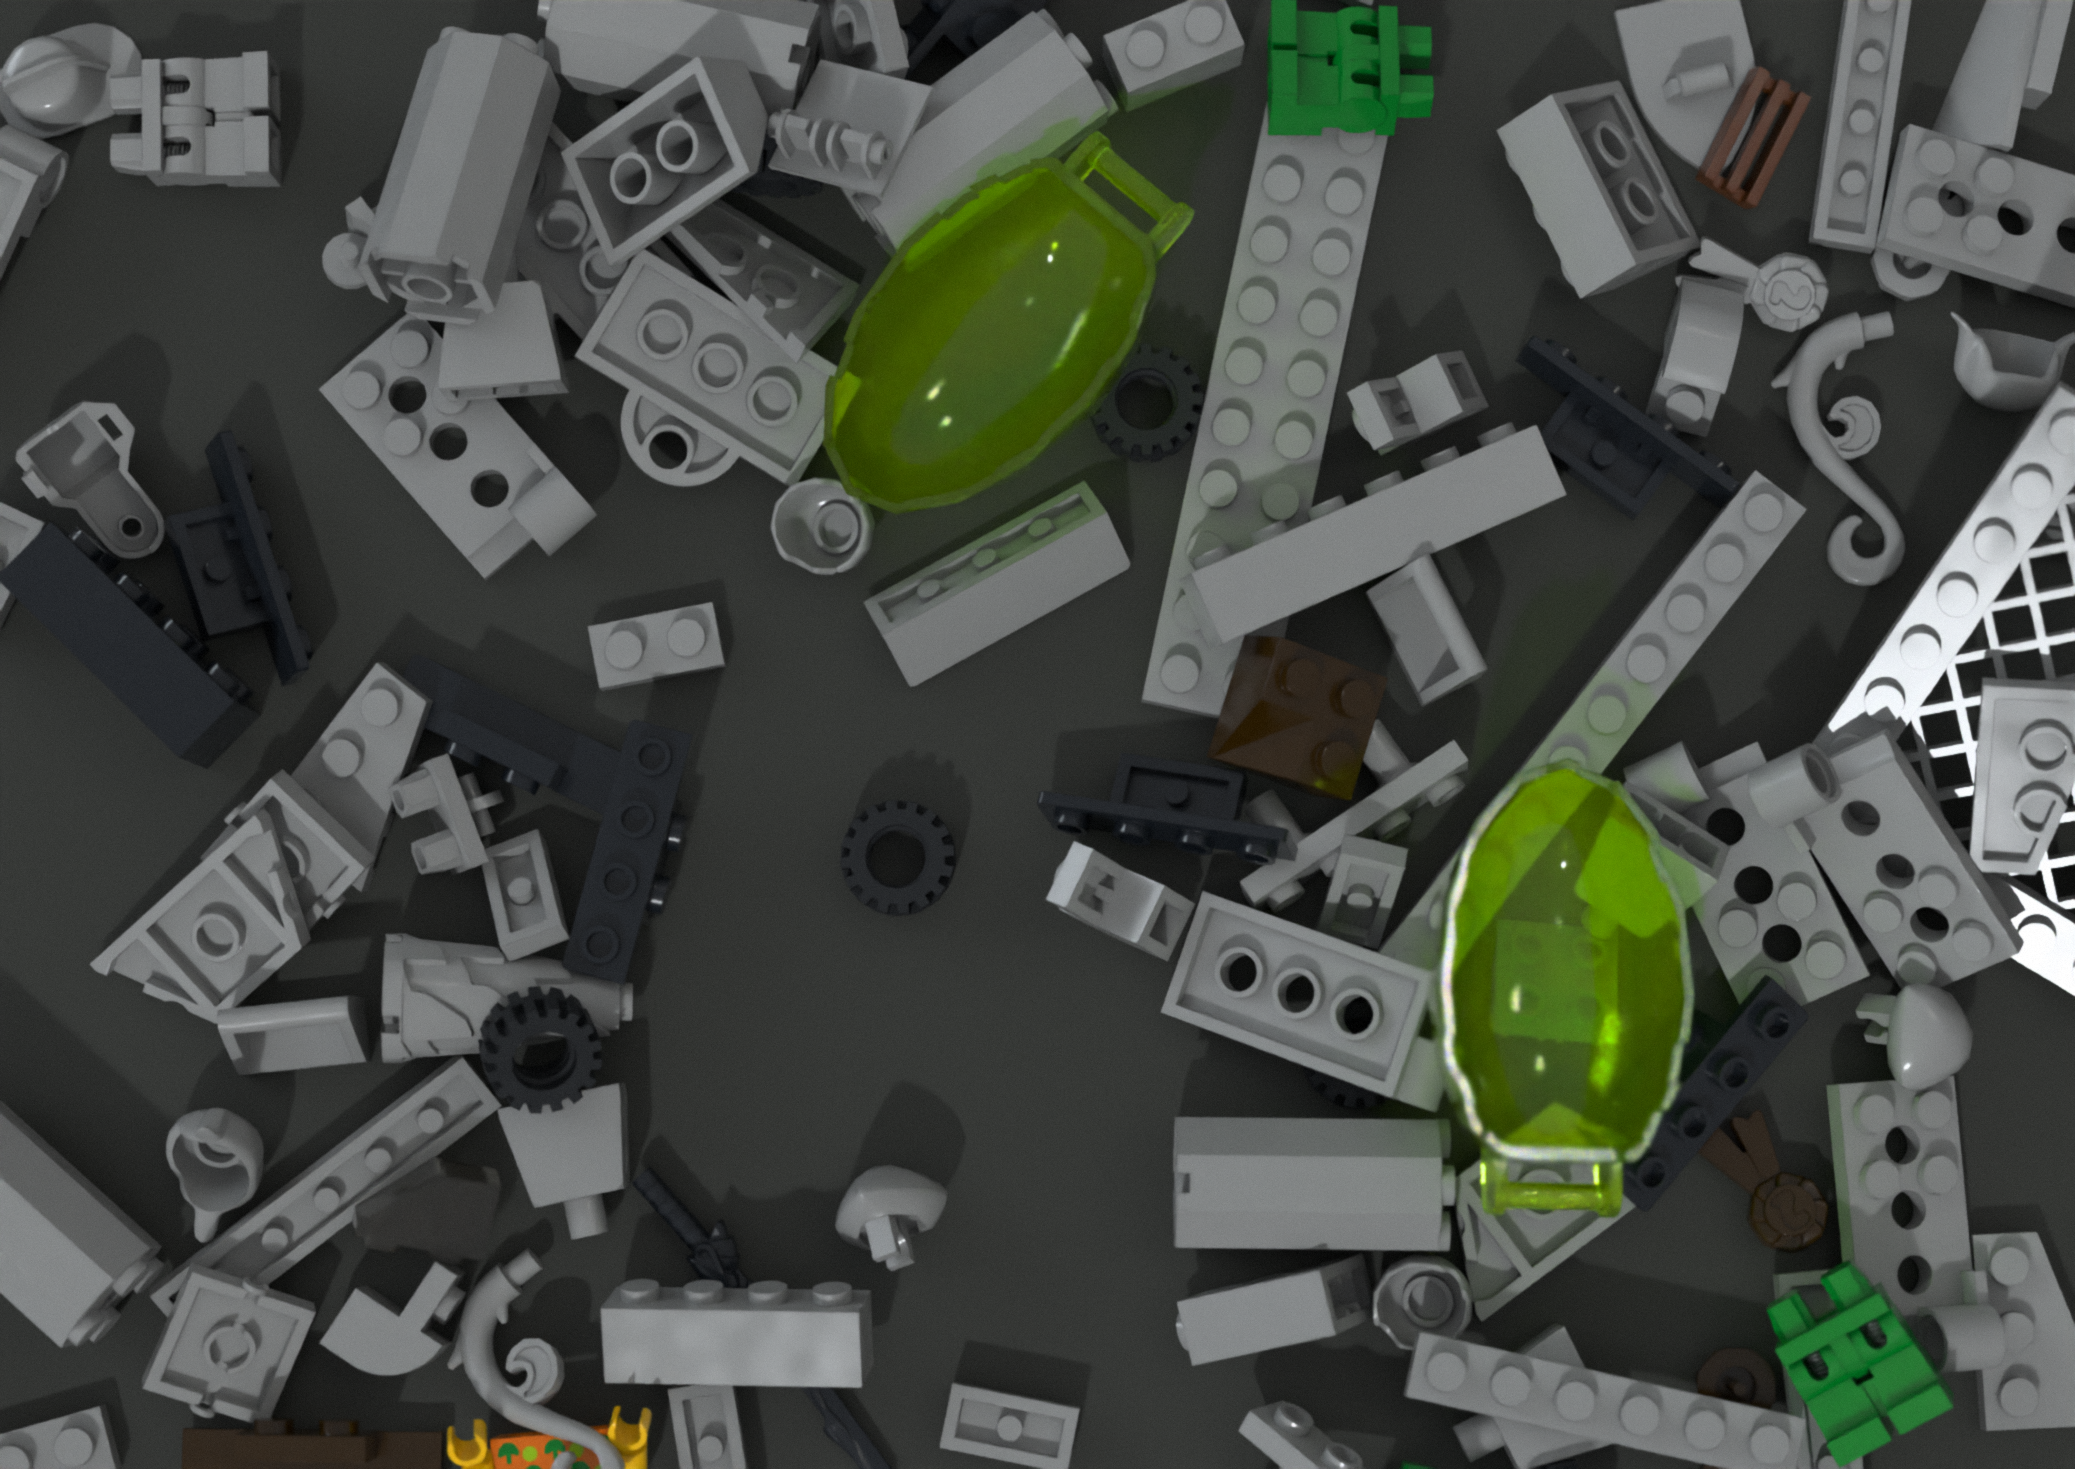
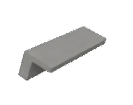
(998, 583)

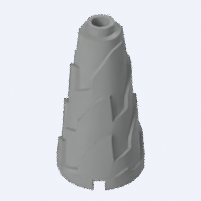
(445, 990)

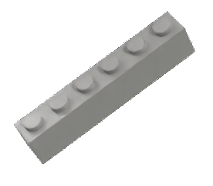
(1371, 536)

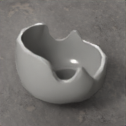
(822, 526)
(1423, 1296)

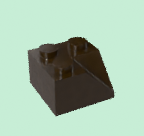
(1297, 717)

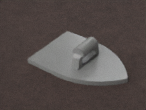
(1687, 69)

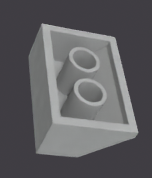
(668, 154)
(1597, 187)

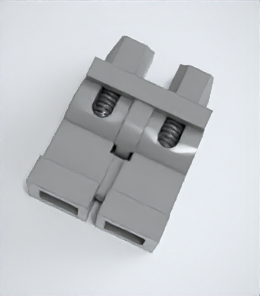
(219, 115)

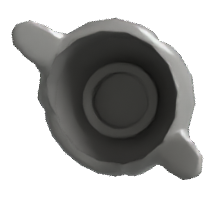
(2008, 368)
(216, 1163)

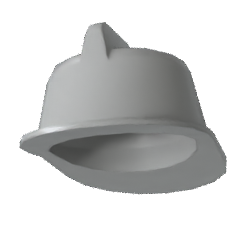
(64, 79)

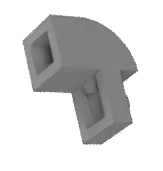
(1697, 355)
(1417, 402)
(1119, 901)
(394, 1340)

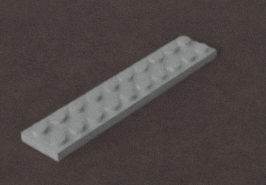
(1268, 382)

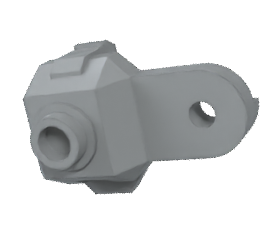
(87, 470)

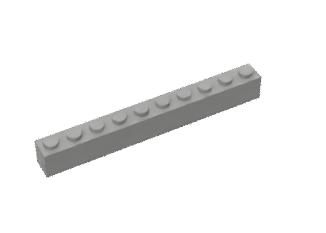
(1639, 664)

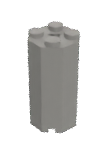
(635, 44)
(987, 116)
(461, 176)
(1312, 1183)
(64, 1242)

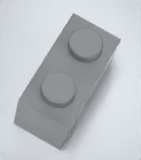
(1172, 50)

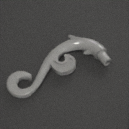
(1829, 454)
(541, 1360)

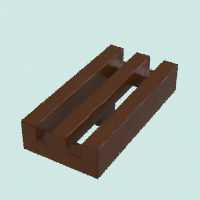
(1778, 93)

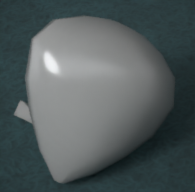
(1923, 1033)
(887, 1209)

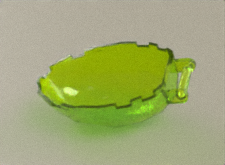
(995, 331)
(1560, 986)

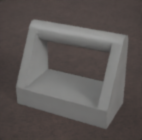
(1426, 630)
(295, 1034)

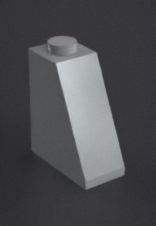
(1276, 1310)

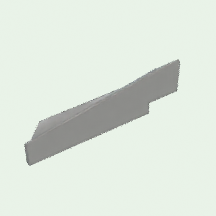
(2004, 68)

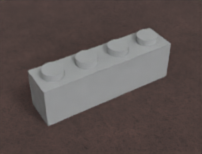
(737, 1334)

